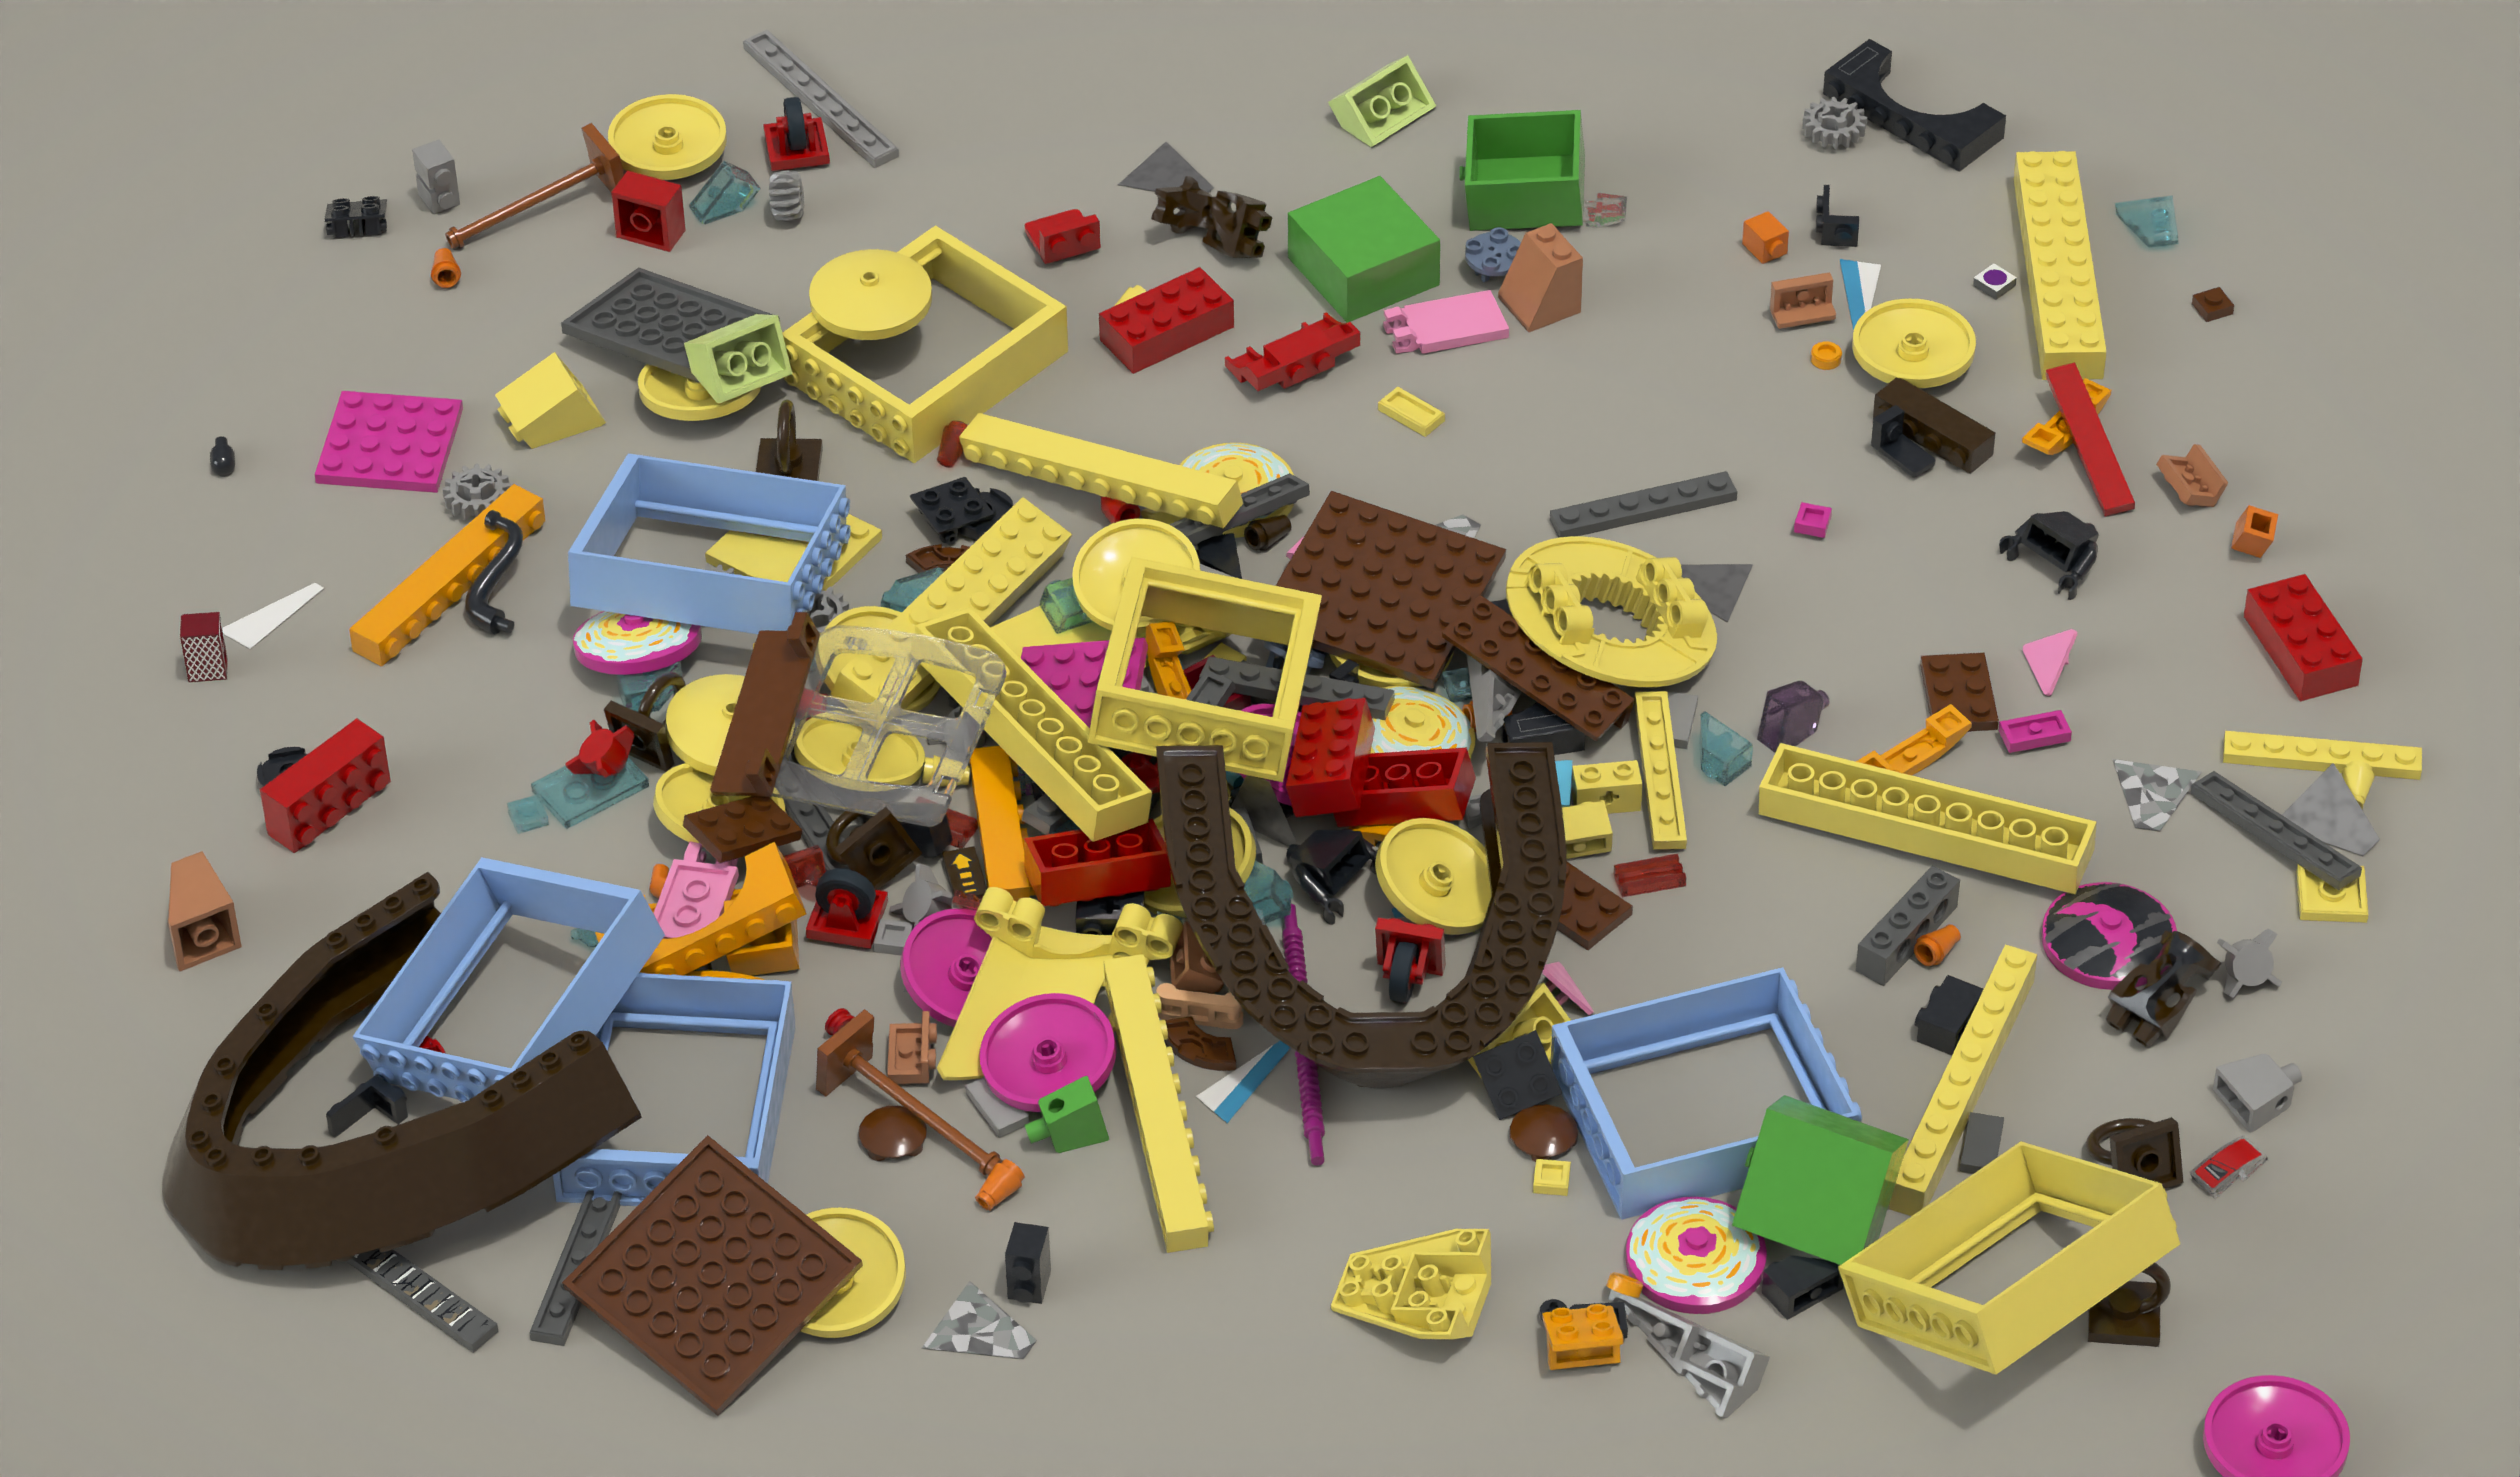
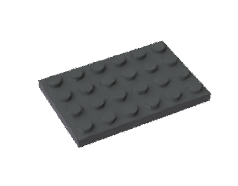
(653, 318)

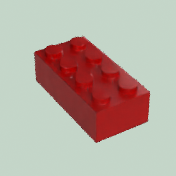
(1166, 320)
(2303, 637)
(1330, 757)
(325, 785)
(1413, 787)
(1074, 868)

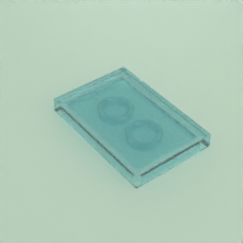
(580, 796)

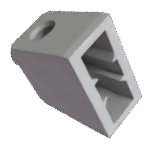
(2256, 1088)

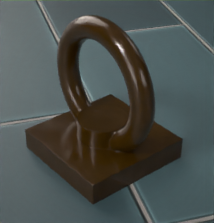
(787, 454)
(650, 736)
(875, 849)
(2142, 1149)
(2131, 1312)

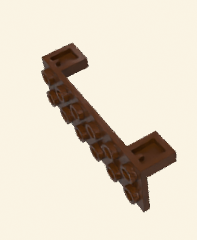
(1504, 648)
(766, 710)

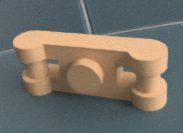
(1205, 1008)

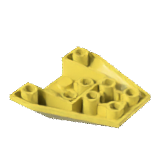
(1420, 1285)

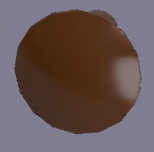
(1544, 1131)
(892, 1133)

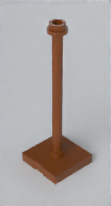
(604, 163)
(850, 1052)

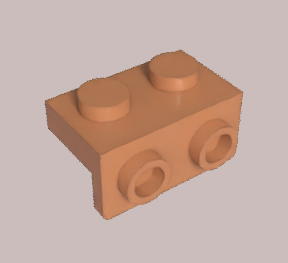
(1802, 300)
(2194, 477)
(910, 1051)

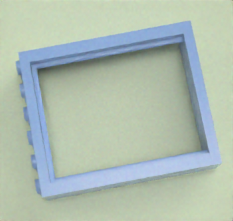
(712, 499)
(458, 942)
(699, 1006)
(1674, 1026)

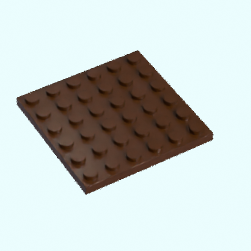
(1388, 585)
(712, 1274)

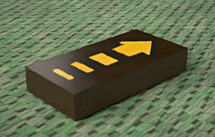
(964, 871)

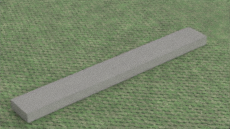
(821, 98)

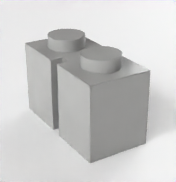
(436, 176)

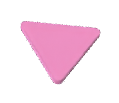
(2048, 658)
(1560, 978)

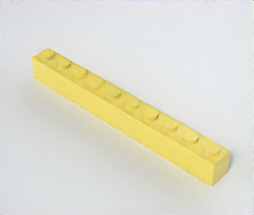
(1101, 470)
(1963, 1080)
(1156, 1103)

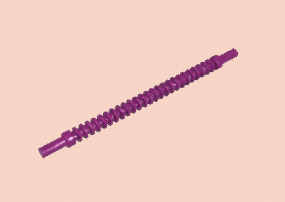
(1307, 1070)

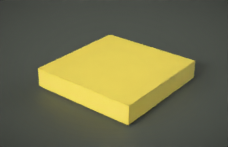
(2324, 903)

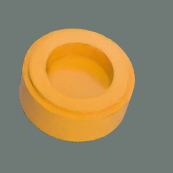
(1826, 355)
(1624, 1284)

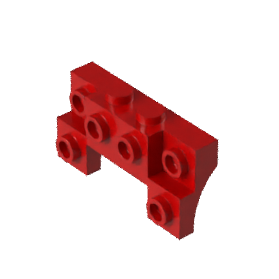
(1296, 354)

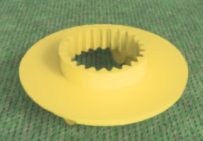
(1556, 575)

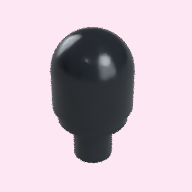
(222, 457)

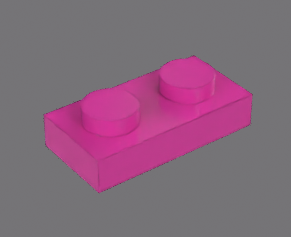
(2035, 731)

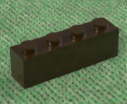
(1937, 425)

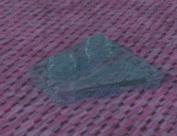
(2150, 220)

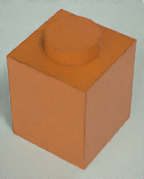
(1765, 237)
(2254, 531)

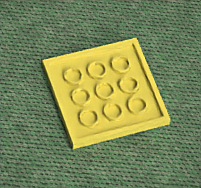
(777, 557)

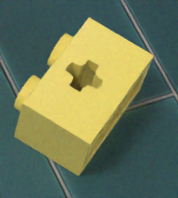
(1614, 783)

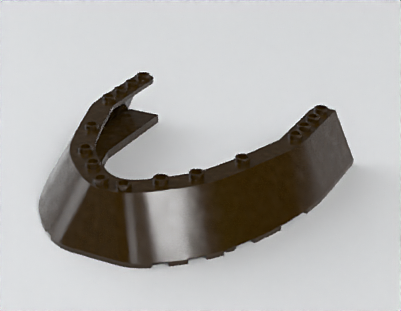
(1377, 1049)
(392, 1183)

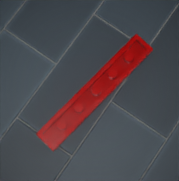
(2090, 439)

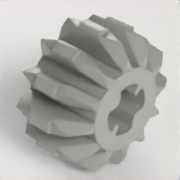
(786, 195)

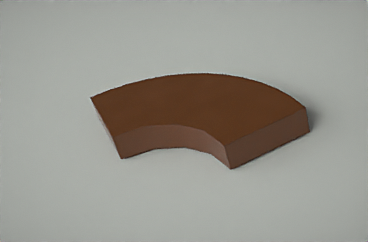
(933, 557)
(1198, 1047)

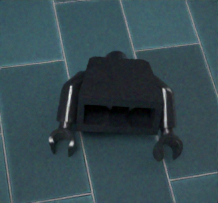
(2060, 540)
(1328, 863)

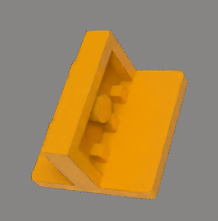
(1582, 1337)

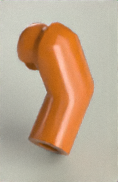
(658, 879)

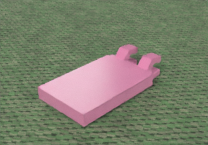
(1446, 323)
(694, 892)

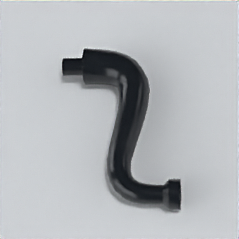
(477, 597)

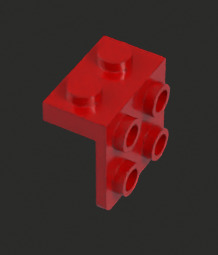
(1064, 235)

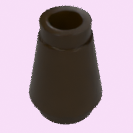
(1264, 532)

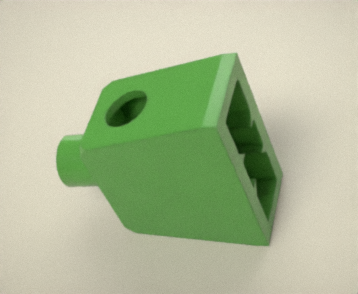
(1069, 1118)

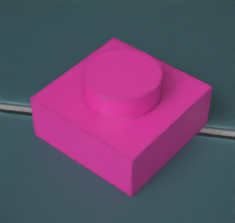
(1813, 519)

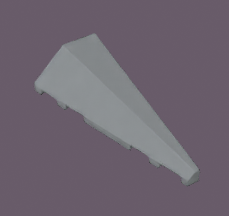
(1491, 699)
(1714, 1364)

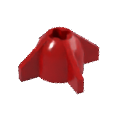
(602, 752)

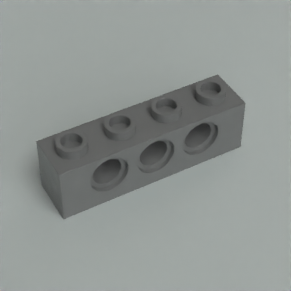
(1914, 915)

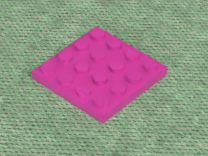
(389, 441)
(1075, 670)

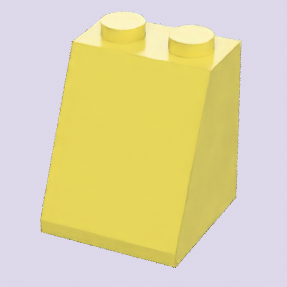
(548, 404)

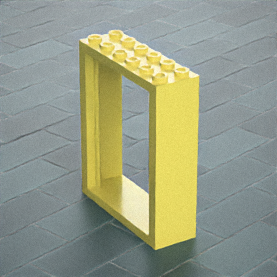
(917, 427)
(1216, 602)
(1895, 1274)

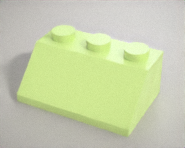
(1383, 102)
(739, 357)

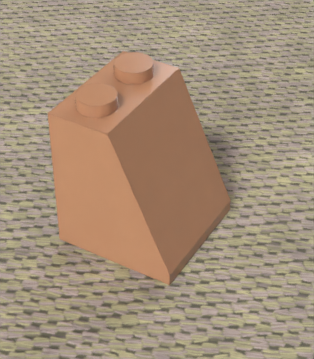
(1543, 279)
(200, 913)

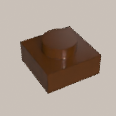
(2213, 304)

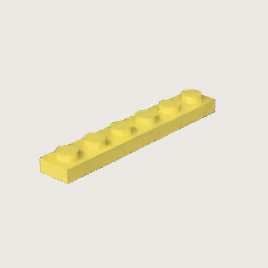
(2320, 753)
(1660, 770)

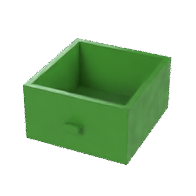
(1524, 170)
(1363, 249)
(1819, 1180)

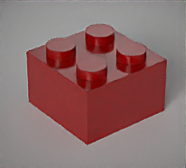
(648, 211)

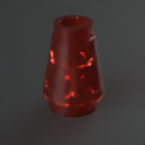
(950, 444)

